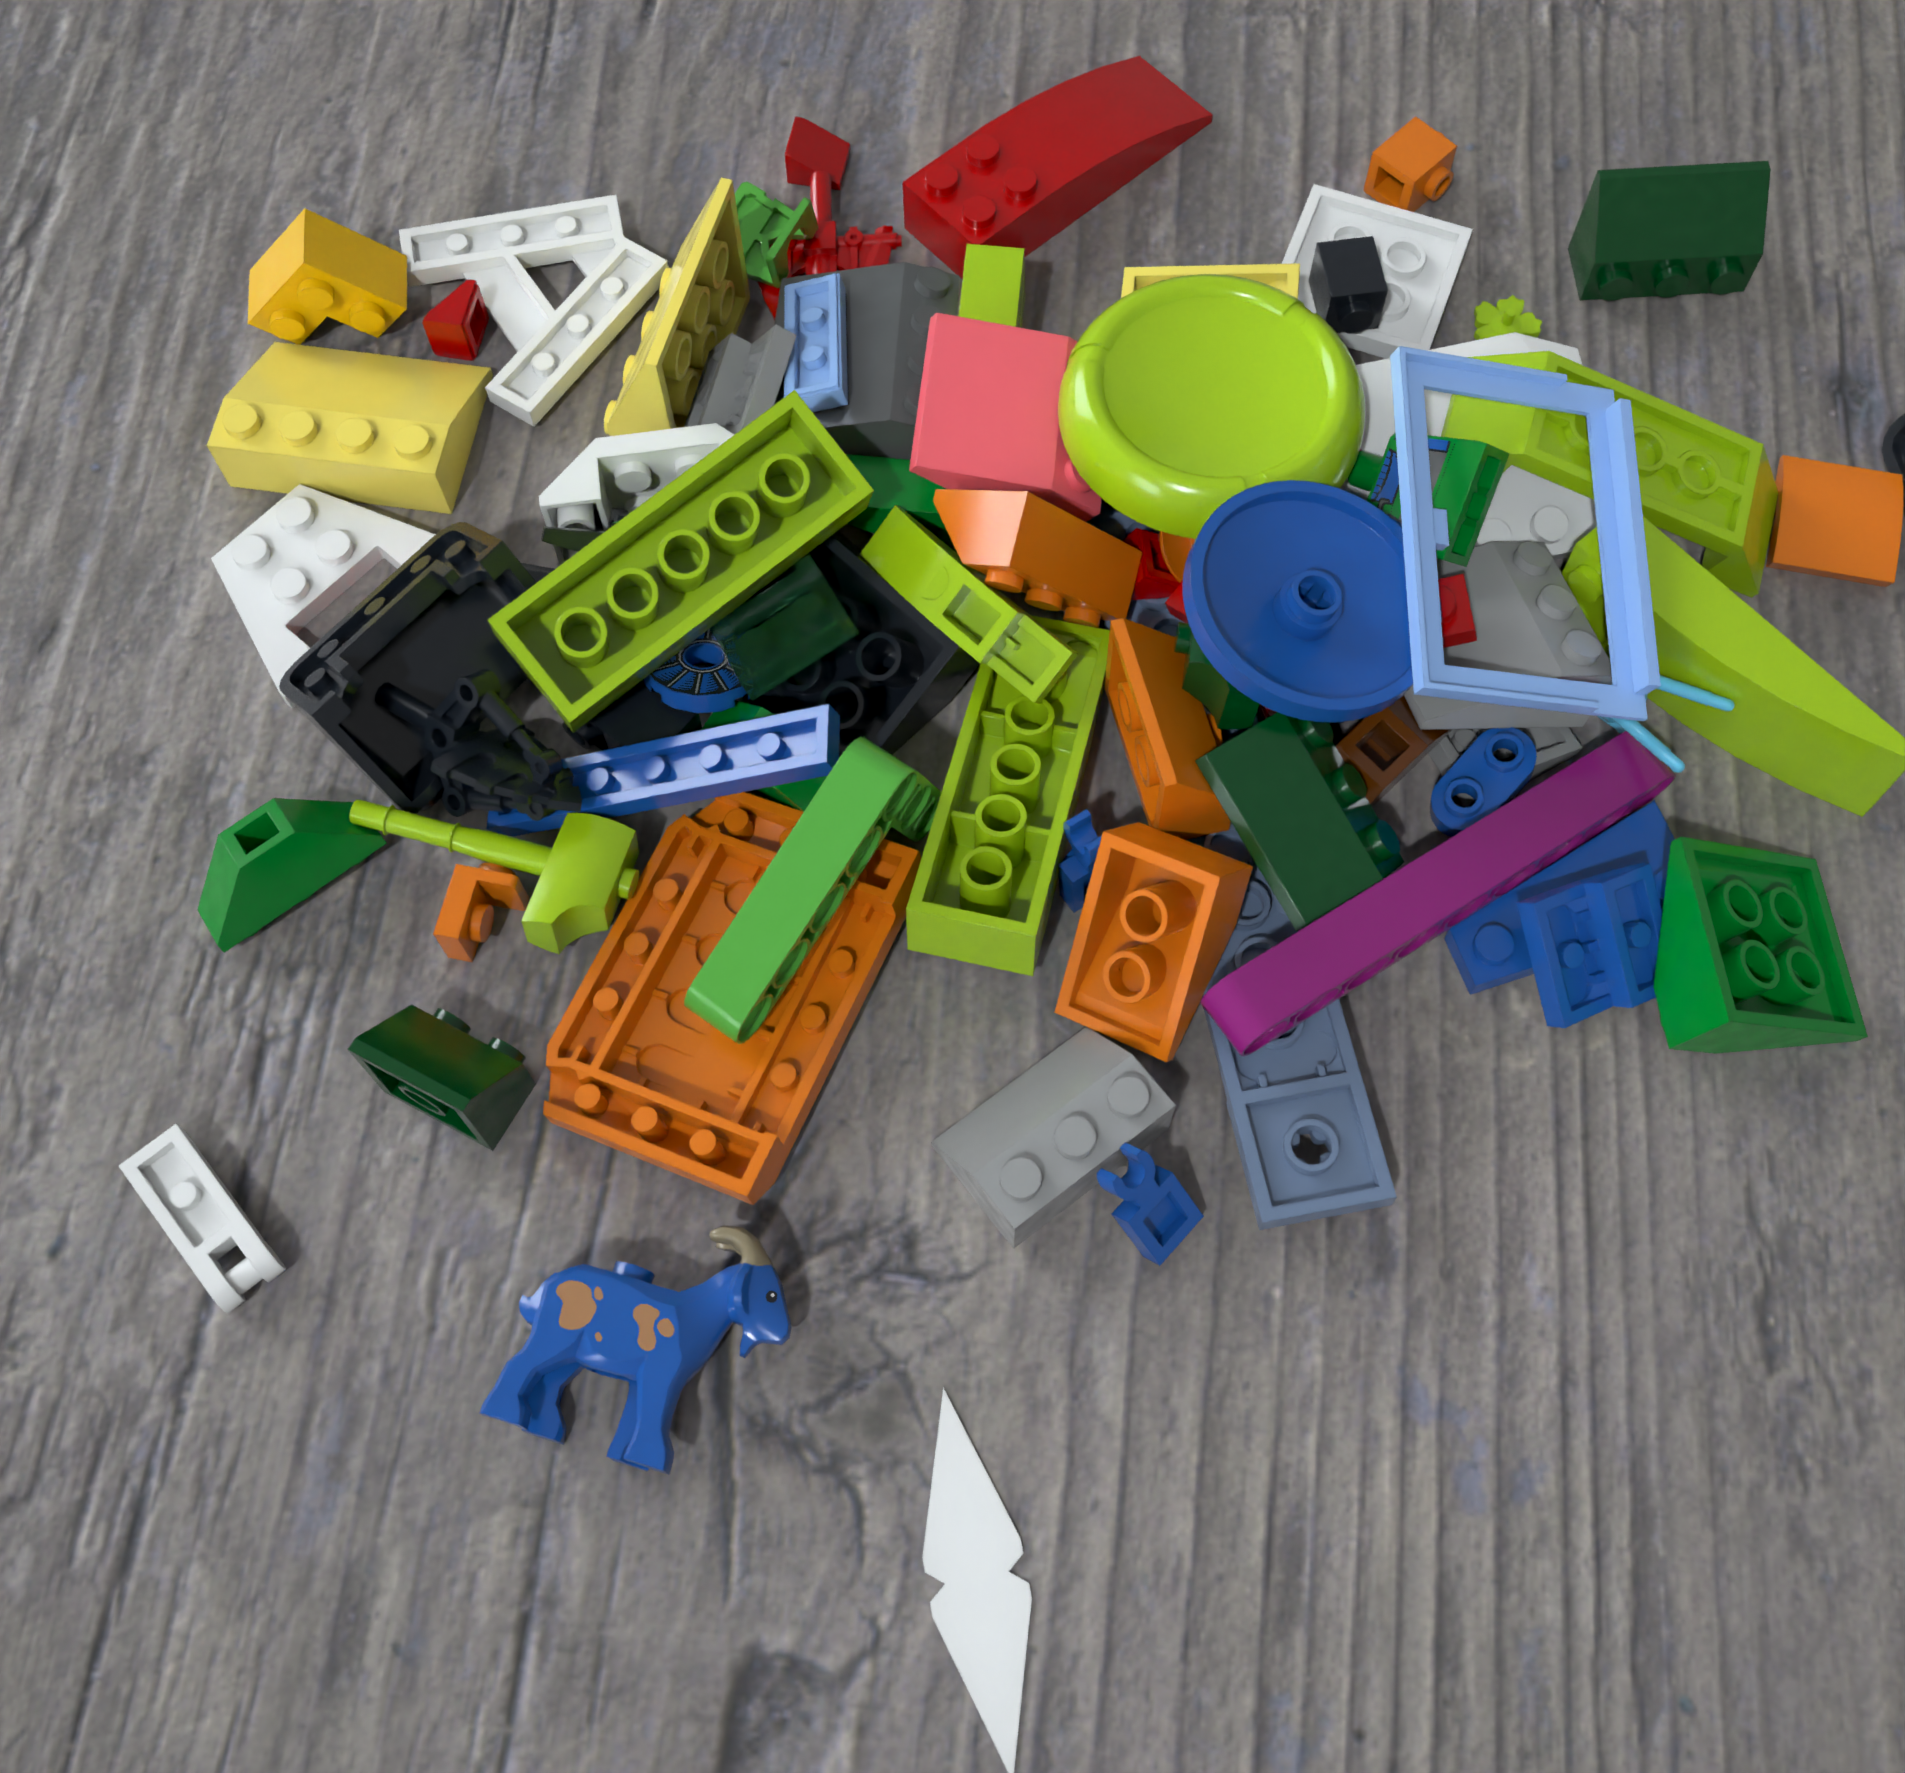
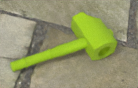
(578, 876)

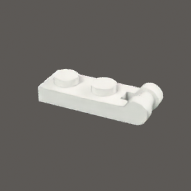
(200, 1216)

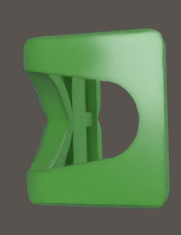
(767, 223)

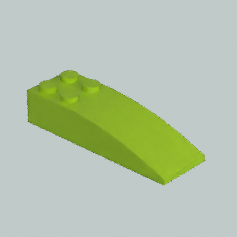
(1786, 709)
(1003, 811)

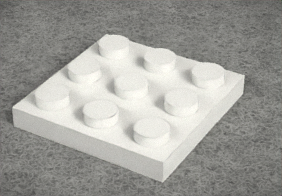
(1416, 257)

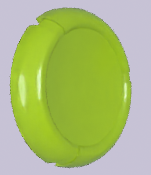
(1206, 395)

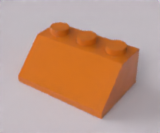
(1041, 552)
(1162, 731)

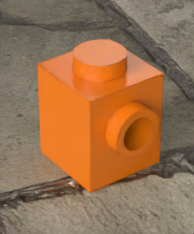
(1411, 167)

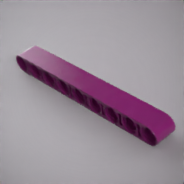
(1433, 893)

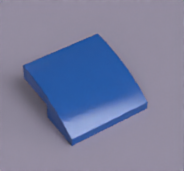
(1594, 943)

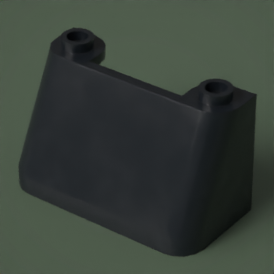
(420, 635)

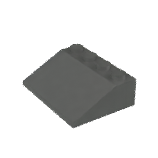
(885, 353)

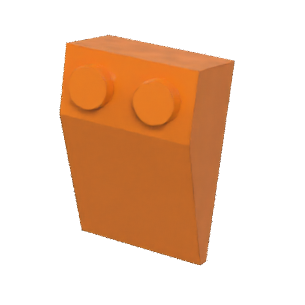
(1150, 936)

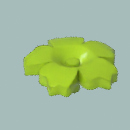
(1504, 319)

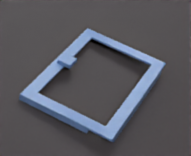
(1618, 528)

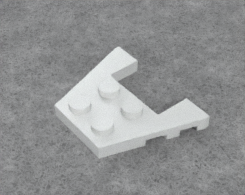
(302, 561)

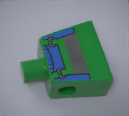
(1462, 483)

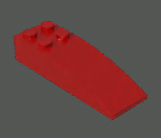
(1048, 161)

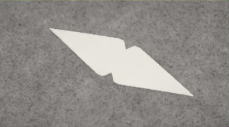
(982, 1605)

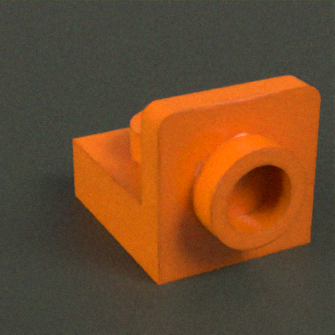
(468, 907)

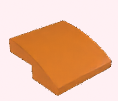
(1837, 521)

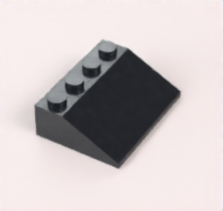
(884, 677)

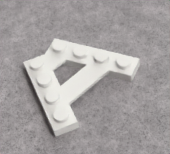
(549, 343)

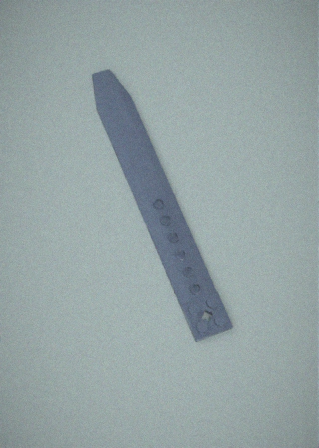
(1302, 1078)

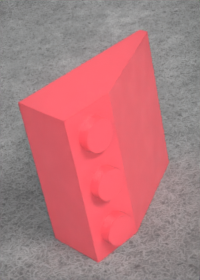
(994, 413)

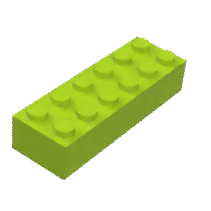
(682, 561)

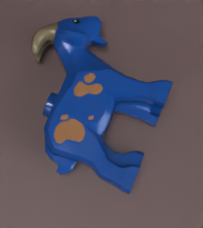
(639, 1335)

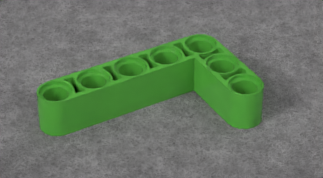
(808, 883)

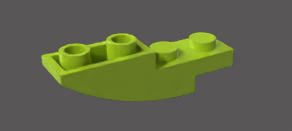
(965, 607)

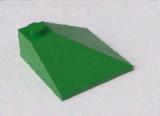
(1750, 953)

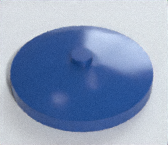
(1302, 600)

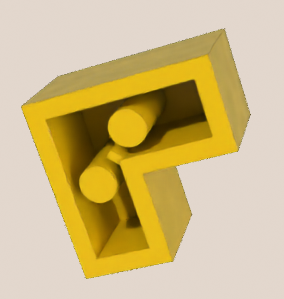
(325, 272)

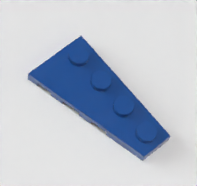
(1491, 942)

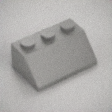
(1052, 1131)

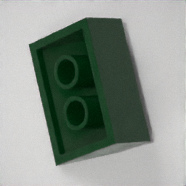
(1671, 230)
(1301, 815)

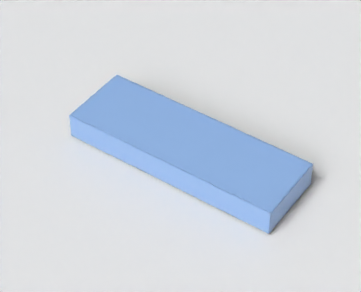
(819, 355)

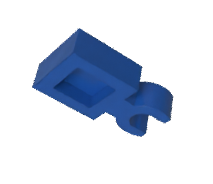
(1154, 1205)

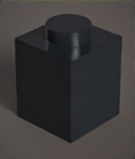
(1348, 284)

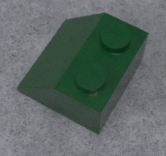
(446, 1072)

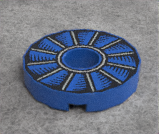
(694, 687)

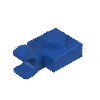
(1079, 862)

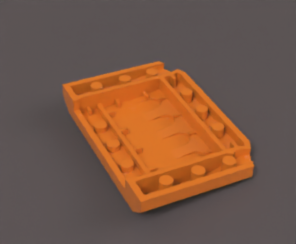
(661, 1079)

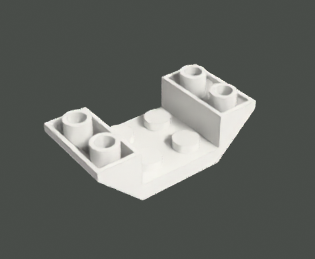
(623, 475)

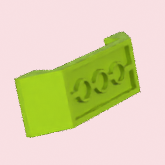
(1690, 470)

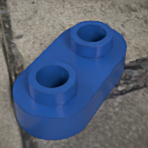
(1483, 778)

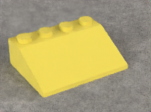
(696, 310)
(351, 426)

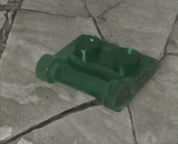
(789, 639)

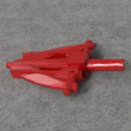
(826, 249)

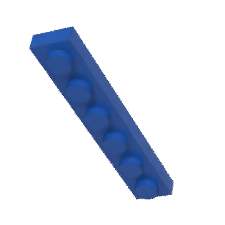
(694, 767)

